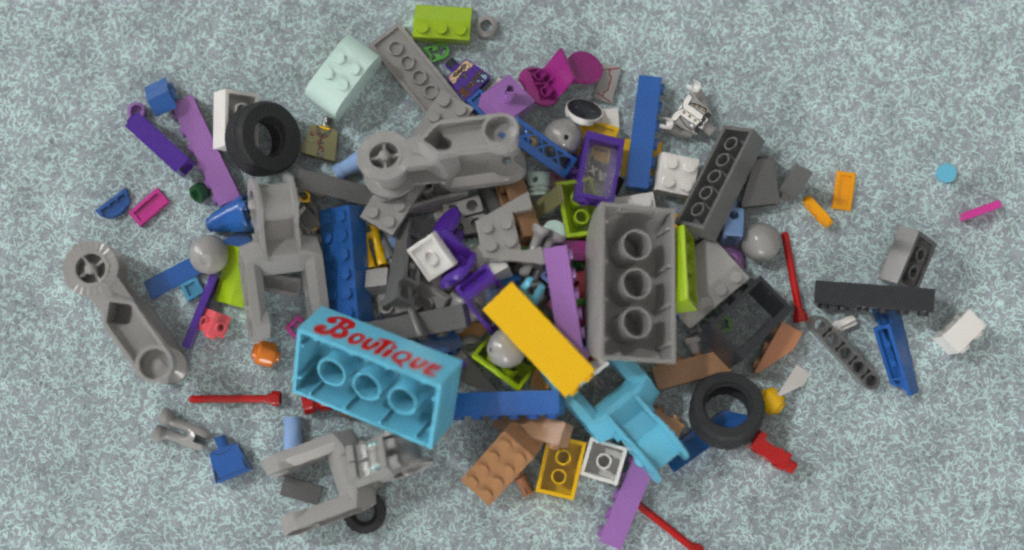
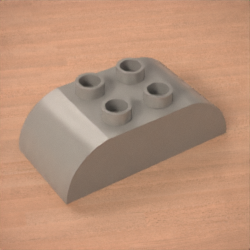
(631, 284)

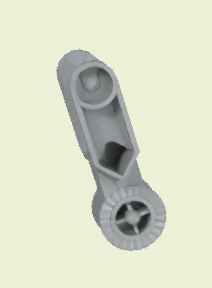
(452, 153)
(277, 249)
(132, 323)
(350, 499)

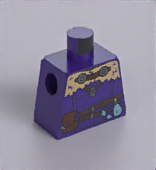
(466, 78)

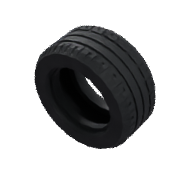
(736, 386)

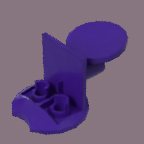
(453, 239)

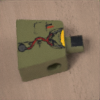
(322, 141)

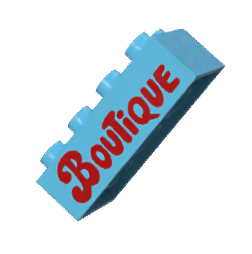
(376, 376)

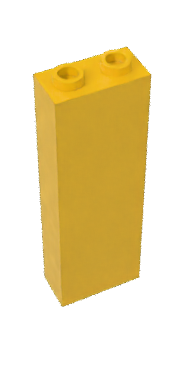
(539, 339)

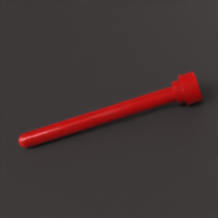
(799, 313)
(273, 398)
(669, 529)

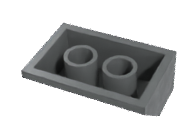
(907, 258)

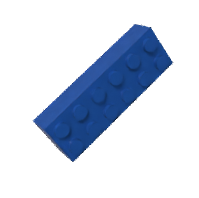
(346, 261)

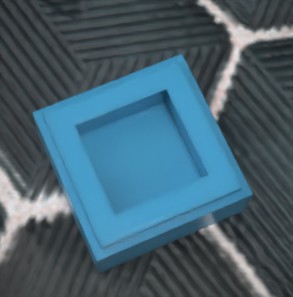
(192, 288)

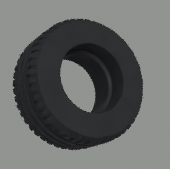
(241, 142)

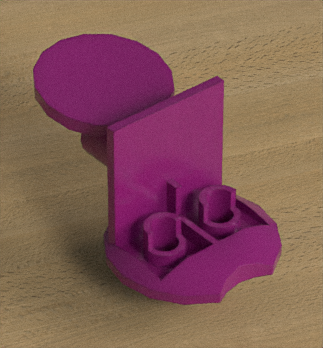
(559, 73)

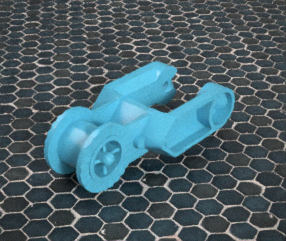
(629, 417)

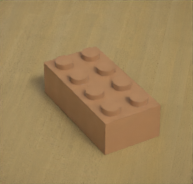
(501, 463)

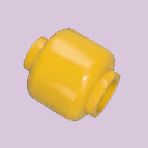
(773, 402)

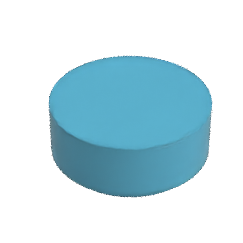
(946, 173)

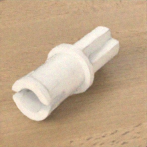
(844, 324)

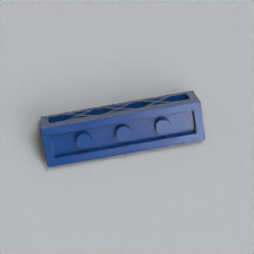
(540, 156)

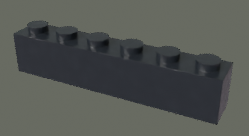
(876, 297)

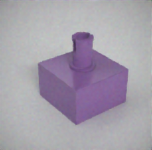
(507, 98)

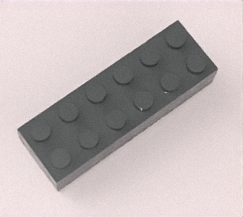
(720, 181)

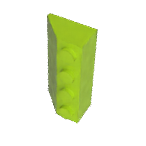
(685, 271)

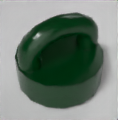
(199, 192)

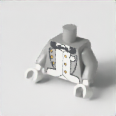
(691, 115)

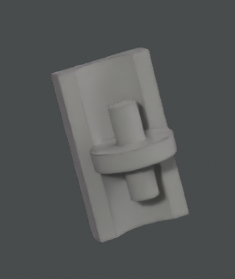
(693, 342)

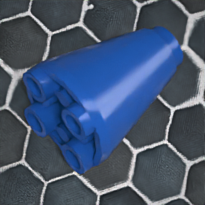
(231, 217)

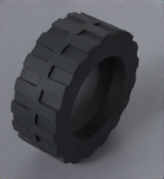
(371, 525)

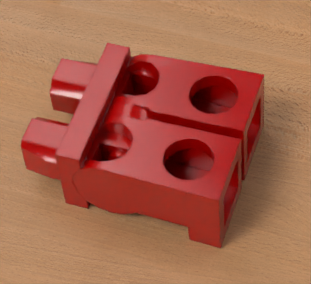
(776, 456)

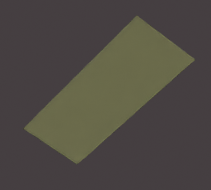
(549, 201)

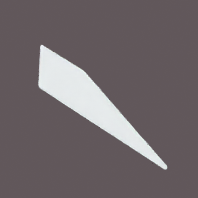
(795, 380)

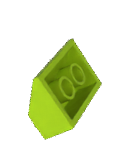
(442, 24)
(574, 216)
(229, 284)
(513, 376)

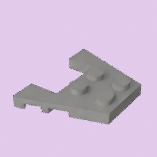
(499, 234)

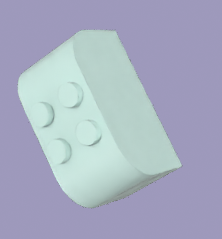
(343, 77)

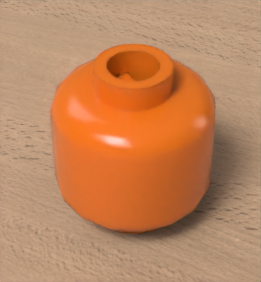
(265, 353)

